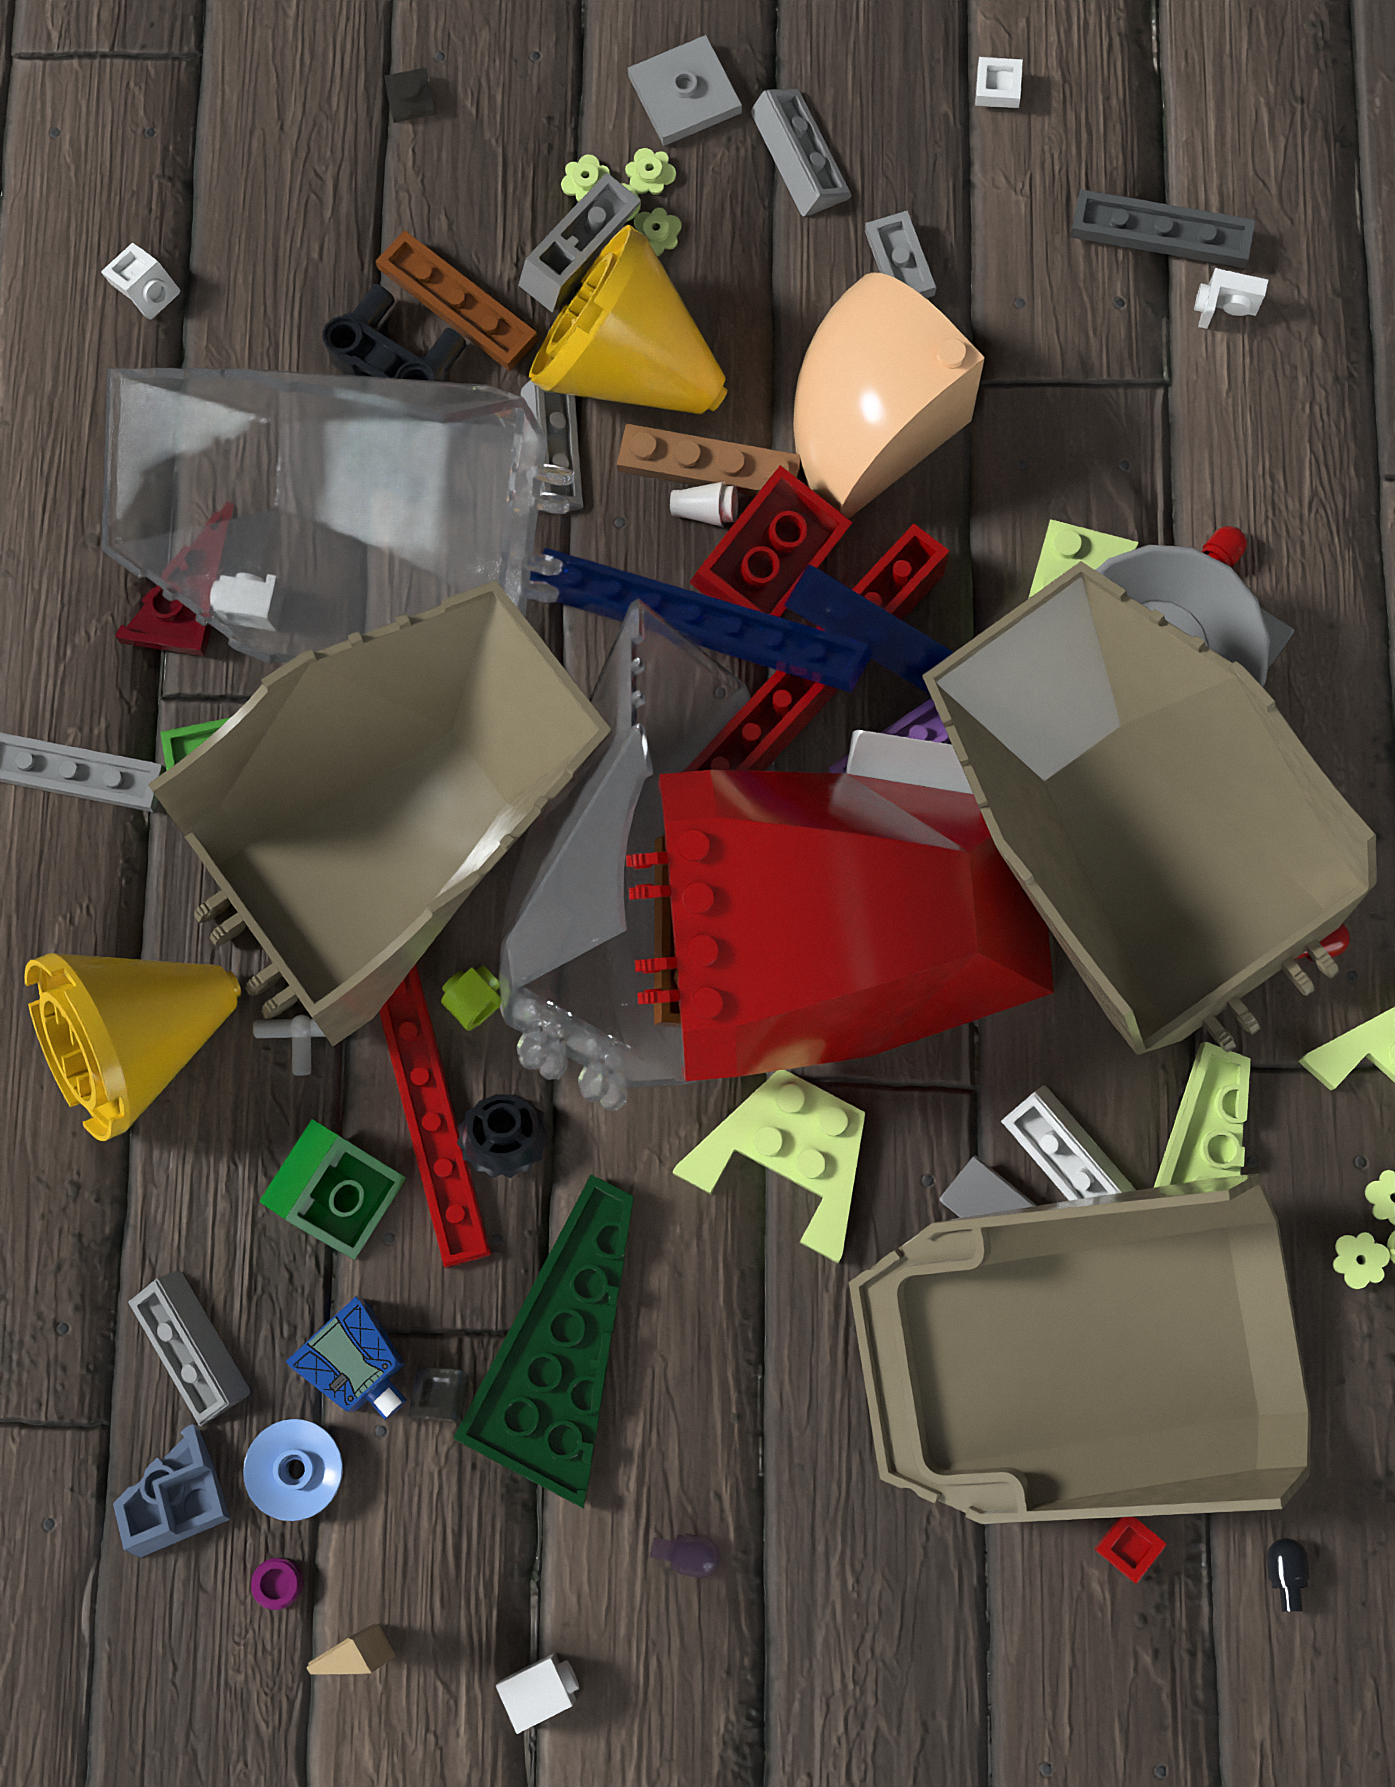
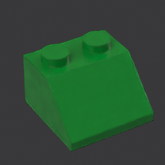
(332, 1190)

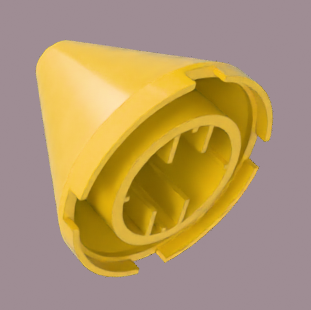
(629, 337)
(123, 1028)

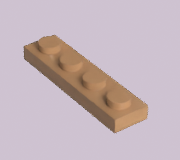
(700, 459)

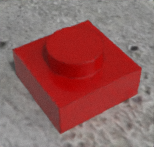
(1130, 1547)

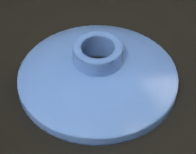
(268, 1473)

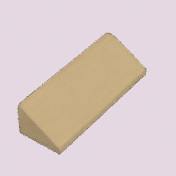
(355, 1655)

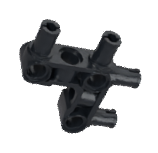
(379, 356)

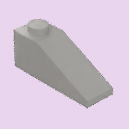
(576, 242)

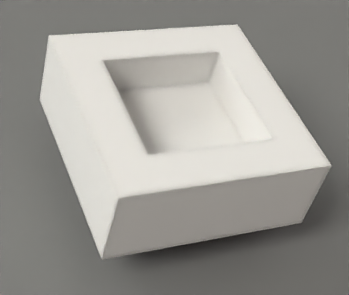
(998, 82)

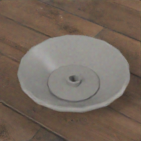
(1198, 598)

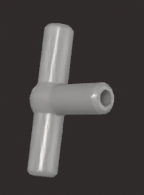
(300, 1029)

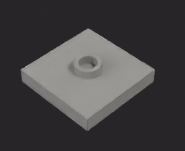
(684, 90)

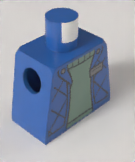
(352, 1361)

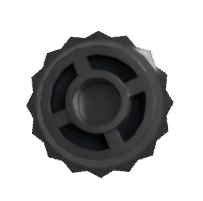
(503, 1135)

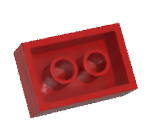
(771, 546)

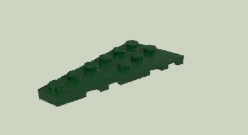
(549, 1376)

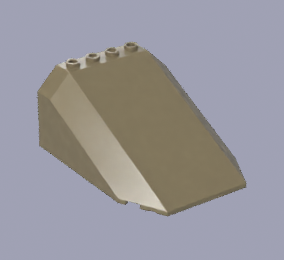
(1090, 1358)

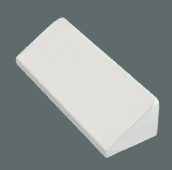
(906, 761)
(1064, 1148)

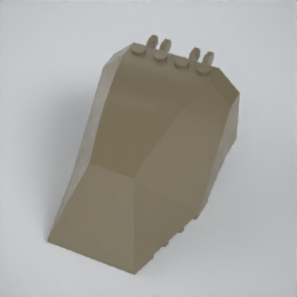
(377, 795)
(1151, 807)

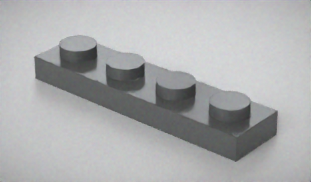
(1163, 228)

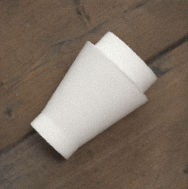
(707, 503)

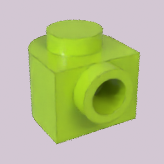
(472, 996)

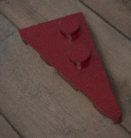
(165, 626)

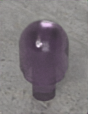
(688, 1554)

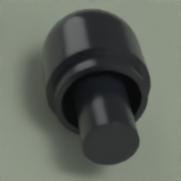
(1288, 1572)

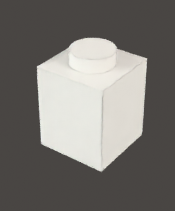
(538, 1692)

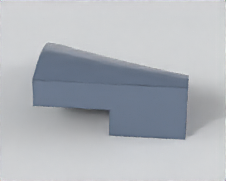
(172, 1498)

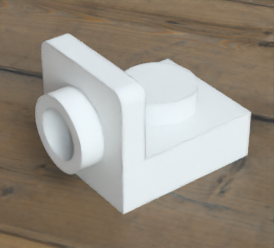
(141, 280)
(1232, 292)

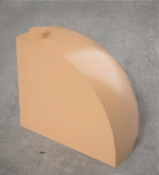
(879, 391)

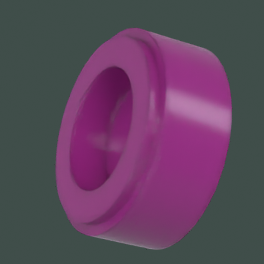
(277, 1583)

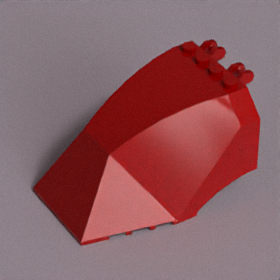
(832, 918)

